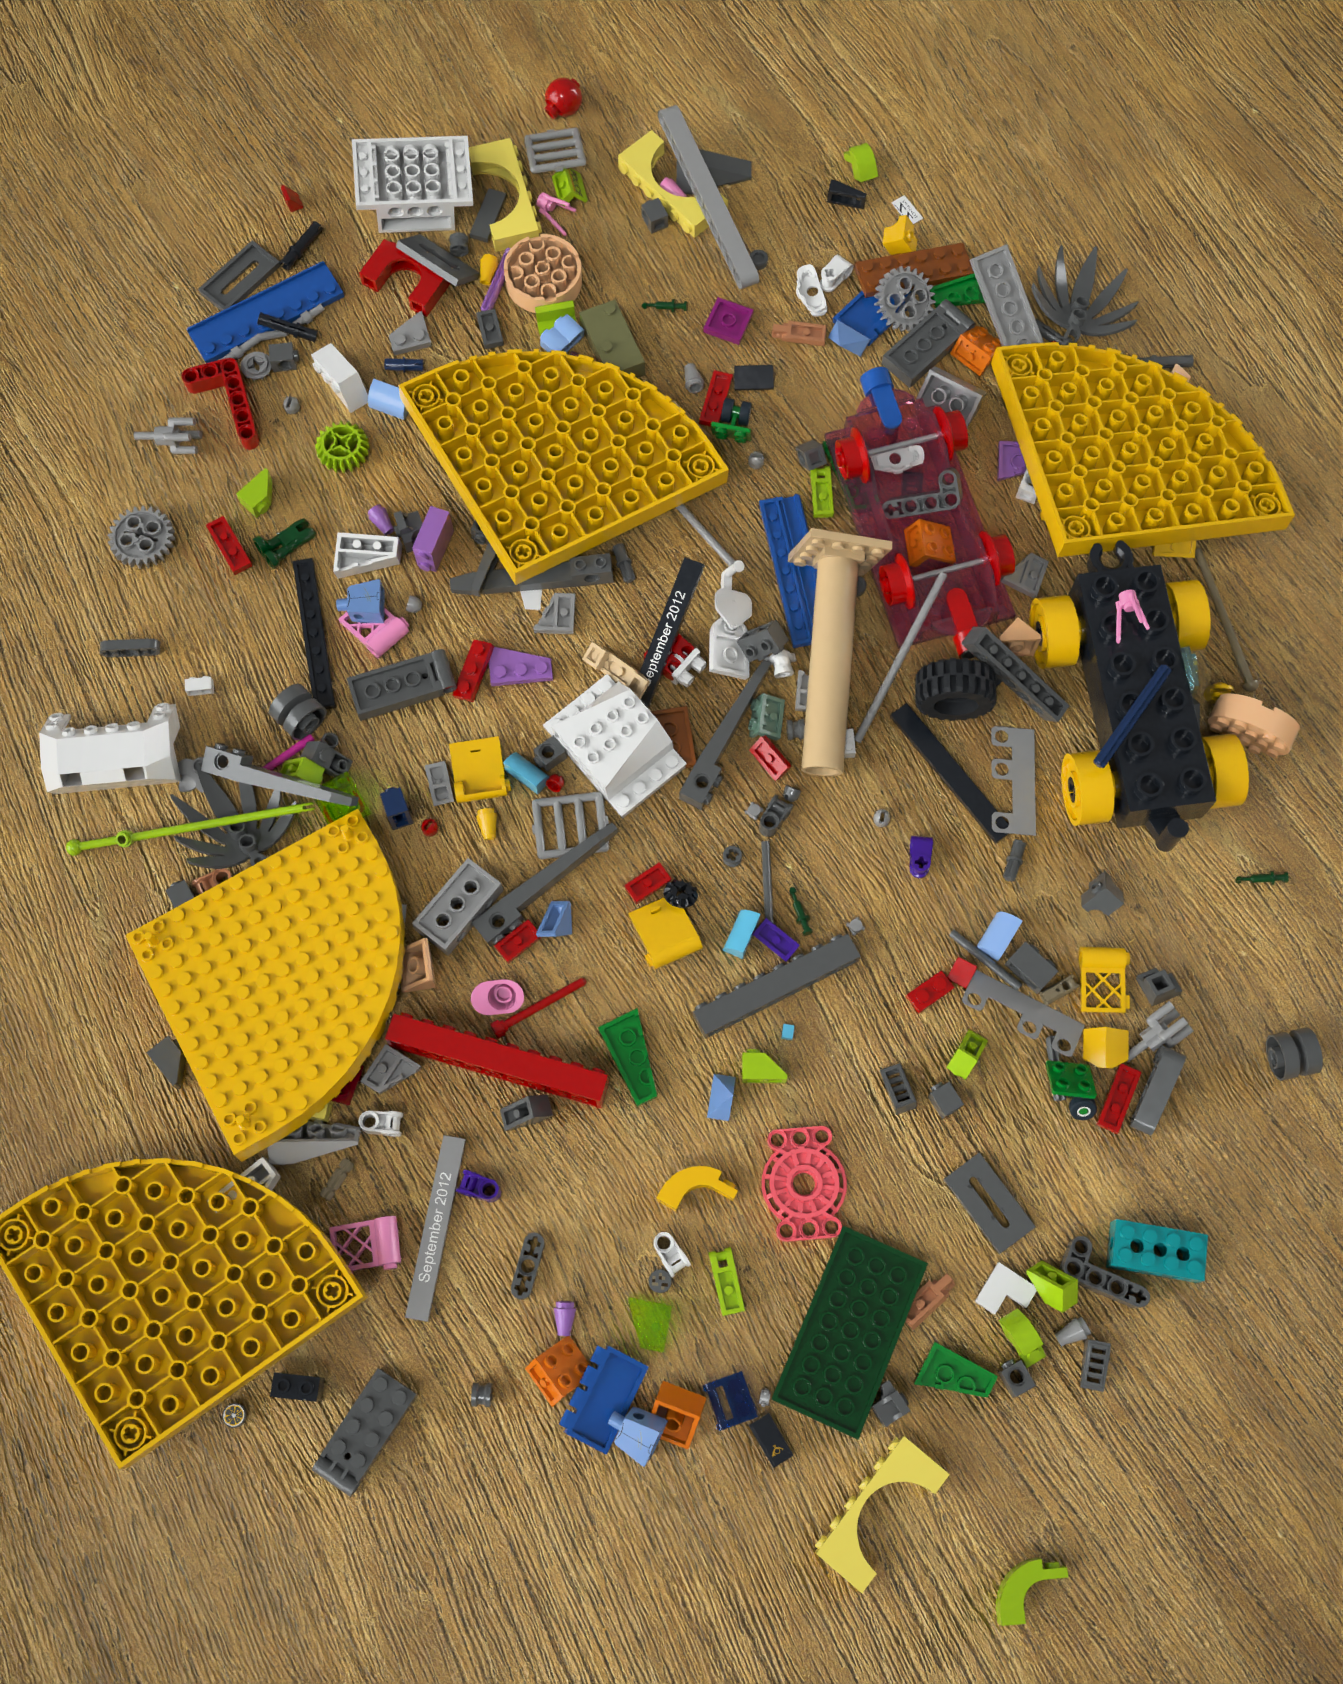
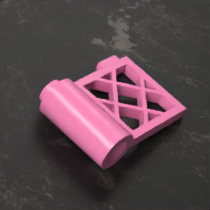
(382, 637)
(383, 1240)

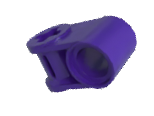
(920, 853)
(474, 1186)

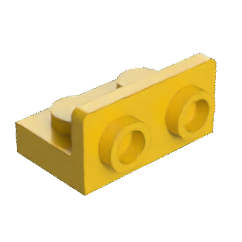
(1180, 549)

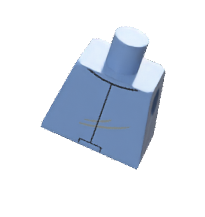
(364, 602)
(638, 1433)

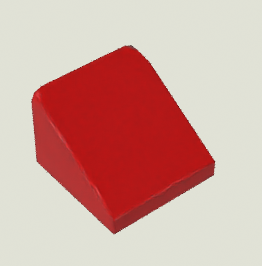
(291, 198)
(962, 972)

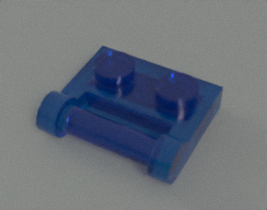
(737, 1397)

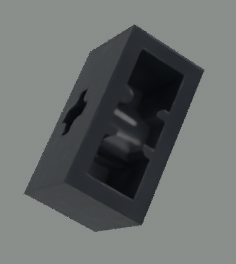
(297, 1387)

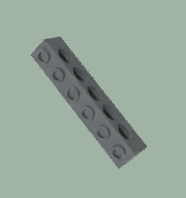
(1015, 674)

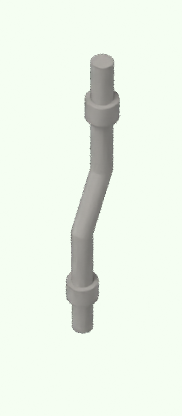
(306, 317)

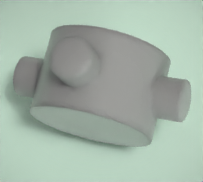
(753, 811)
(855, 926)
(764, 1397)

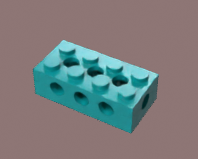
(1168, 1240)

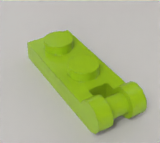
(822, 492)
(726, 1282)

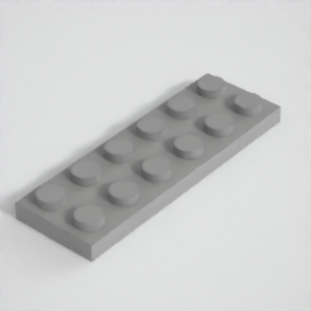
(1005, 298)

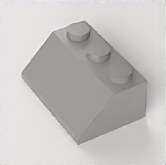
(951, 394)

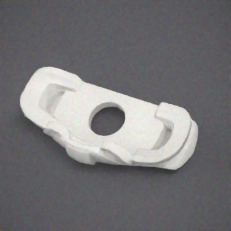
(808, 279)
(910, 457)

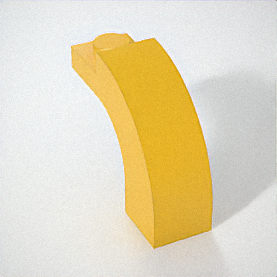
(692, 1178)

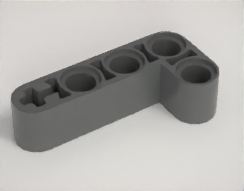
(921, 498)
(1157, 1089)
(1105, 1278)

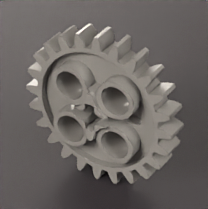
(891, 288)
(141, 537)

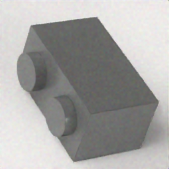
(1031, 967)

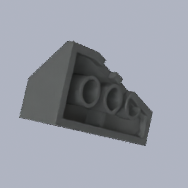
(723, 170)

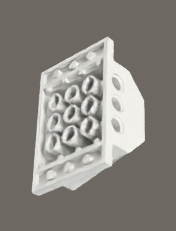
(412, 181)
(616, 744)

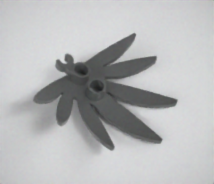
(1075, 315)
(243, 839)

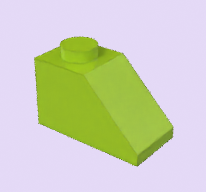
(257, 494)
(303, 769)
(967, 1054)
(760, 1068)
(1054, 1286)

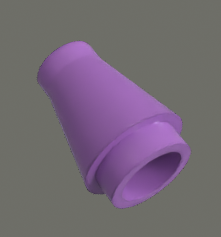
(379, 517)
(564, 1317)

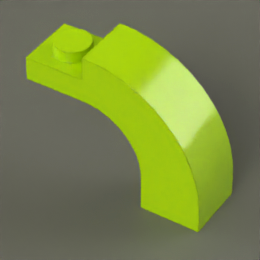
(1016, 1584)

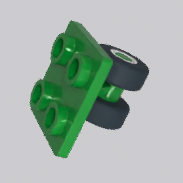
(733, 412)
(1076, 1083)

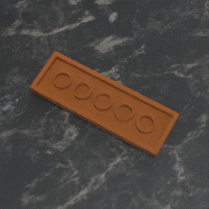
(937, 264)

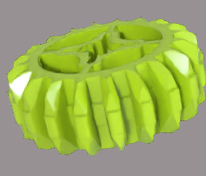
(344, 438)

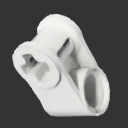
(835, 273)
(383, 1123)
(671, 1255)

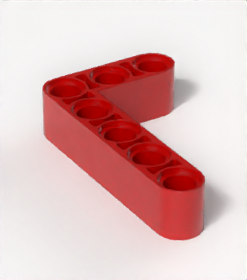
(222, 377)

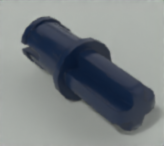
(404, 364)

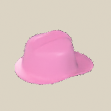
(497, 997)

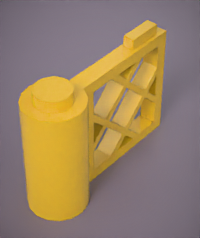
(1104, 961)

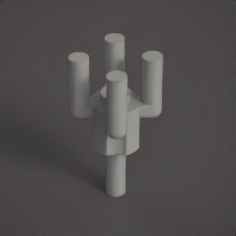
(172, 436)
(1159, 1033)

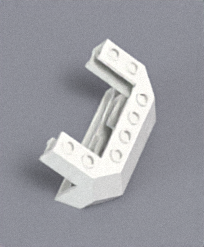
(109, 754)

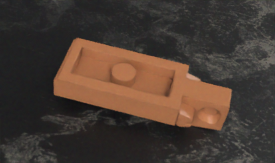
(800, 333)
(928, 1300)

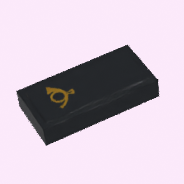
(771, 1440)

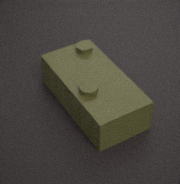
(611, 338)

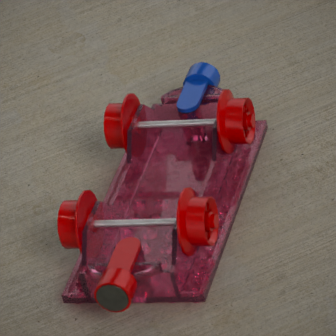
(973, 589)

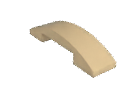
(616, 668)

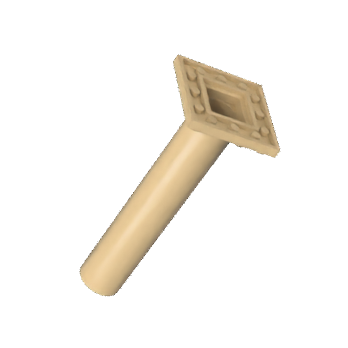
(838, 564)

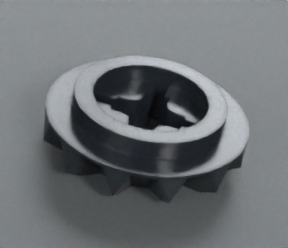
(684, 899)

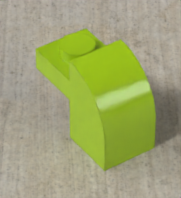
(862, 162)
(1023, 1336)

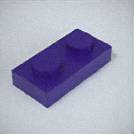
(776, 940)

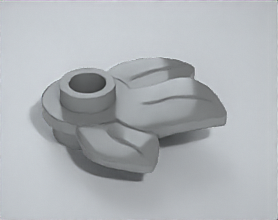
(190, 778)

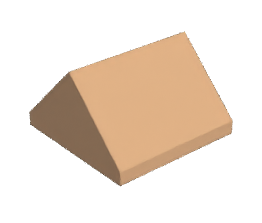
(1021, 638)
(417, 967)

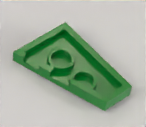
(954, 1372)

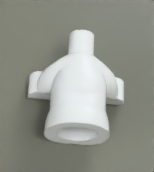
(782, 663)

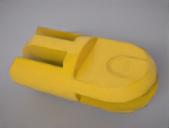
(1214, 691)

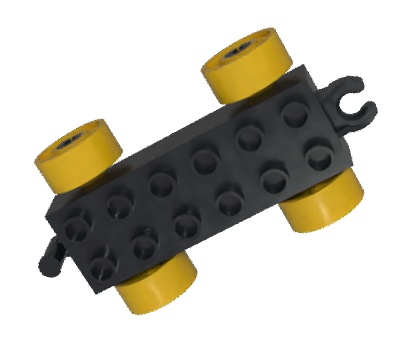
(1163, 764)

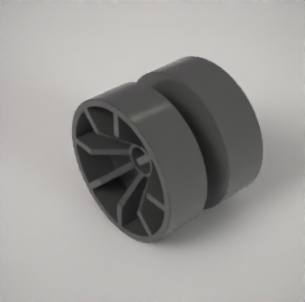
(297, 711)
(1294, 1054)

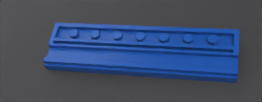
(284, 300)
(784, 529)

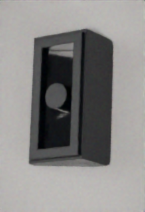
(753, 377)

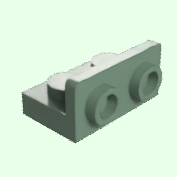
(766, 717)

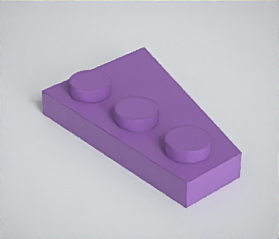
(1010, 460)
(515, 667)

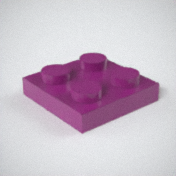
(728, 321)

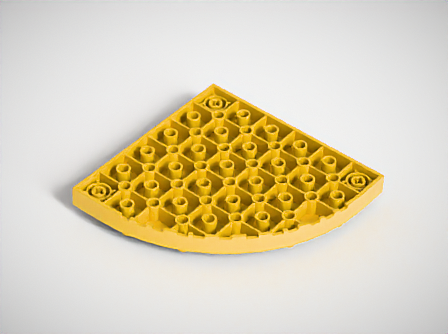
(558, 451)
(1132, 451)
(281, 979)
(161, 1297)

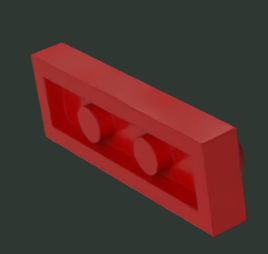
(715, 397)
(229, 545)
(473, 670)
(1118, 1098)

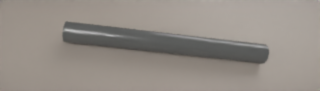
(767, 882)
(985, 960)

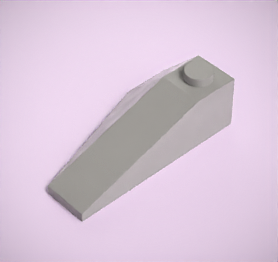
(313, 1141)

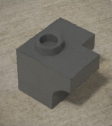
(407, 527)
(1102, 895)
(1158, 986)
(890, 1405)

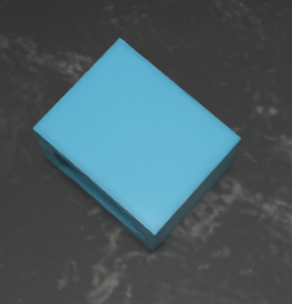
(787, 1032)

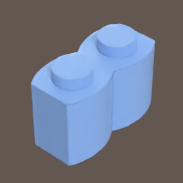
(562, 336)

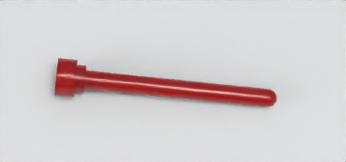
(501, 1027)

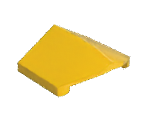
(1105, 1046)

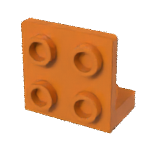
(975, 349)
(927, 541)
(558, 1370)

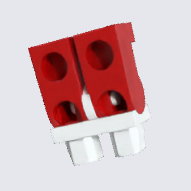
(681, 660)

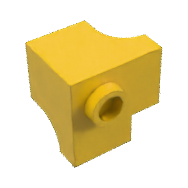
(900, 237)

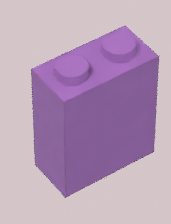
(433, 539)

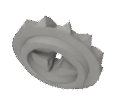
(248, 367)

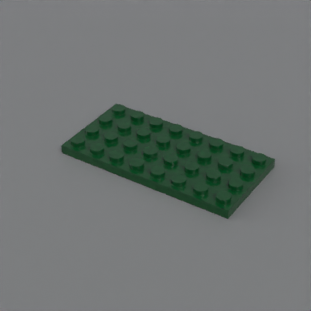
(850, 1332)

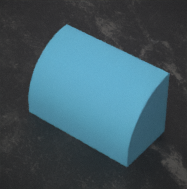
(526, 772)
(742, 933)

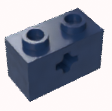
(396, 808)

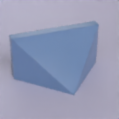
(848, 338)
(556, 920)
(721, 1097)

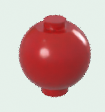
(563, 97)

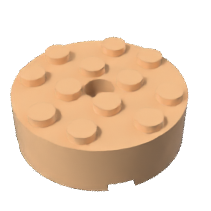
(542, 272)
(1254, 724)

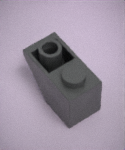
(326, 757)

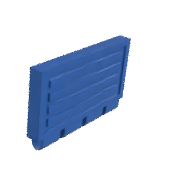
(863, 316)
(607, 1390)

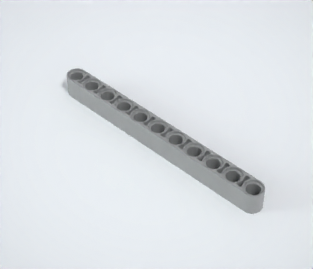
(708, 197)

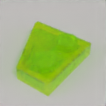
(651, 1323)

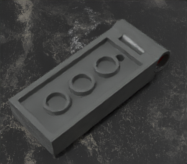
(927, 343)
(401, 684)
(364, 1432)

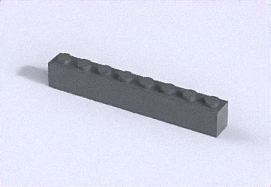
(776, 985)

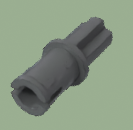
(623, 562)
(1014, 860)

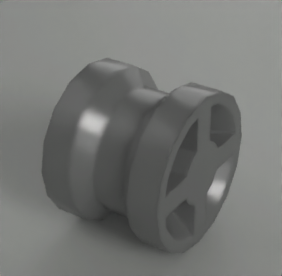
(458, 244)
(795, 729)
(481, 1395)

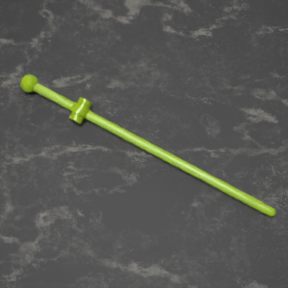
(75, 847)

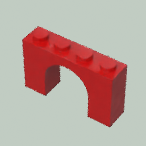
(389, 260)

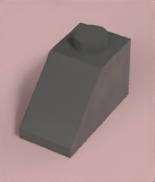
(170, 1060)
(526, 1112)

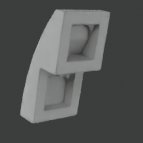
(439, 783)

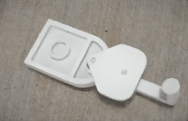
(734, 609)

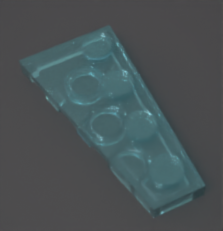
(1191, 668)

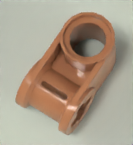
(210, 880)

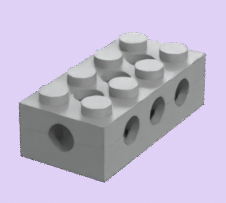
(452, 894)

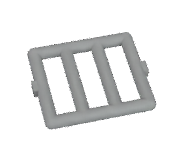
(557, 166)
(557, 802)

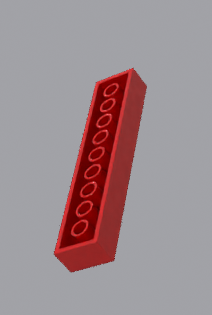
(498, 1060)

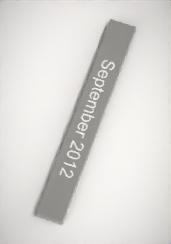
(435, 1229)

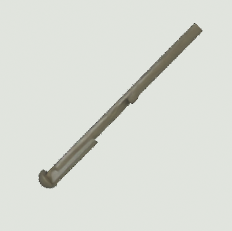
(1250, 684)

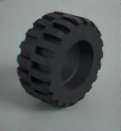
(955, 689)

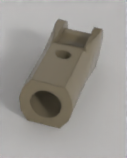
(1057, 990)

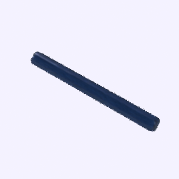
(1132, 716)

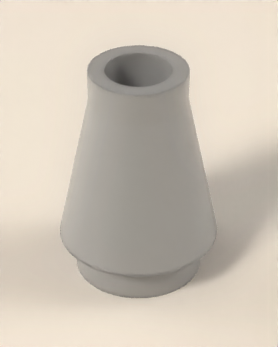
(693, 380)
(1073, 1332)

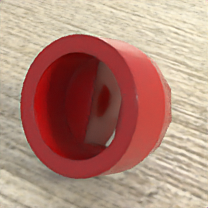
(555, 782)
(432, 829)

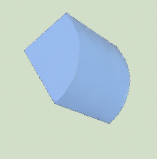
(386, 399)
(999, 934)

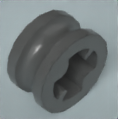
(728, 862)

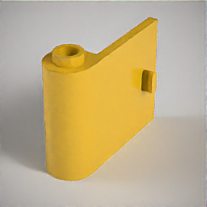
(478, 770)
(665, 932)

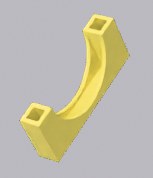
(500, 159)
(638, 165)
(841, 1545)

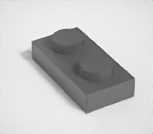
(490, 329)

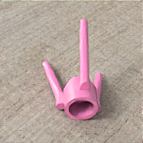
(548, 203)
(1129, 603)

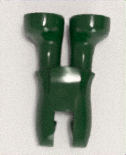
(290, 539)

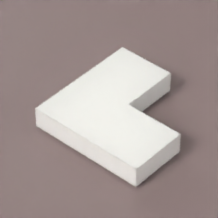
(1004, 1283)

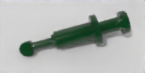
(667, 305)
(1259, 878)
(802, 917)

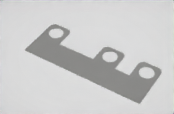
(1022, 774)
(1031, 1010)

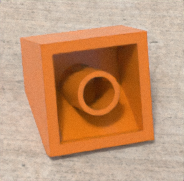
(681, 1410)

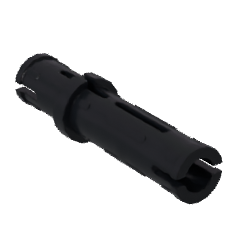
(296, 251)
(287, 327)

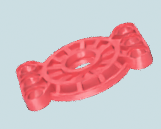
(809, 1160)

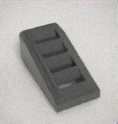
(903, 1106)
(1087, 1354)

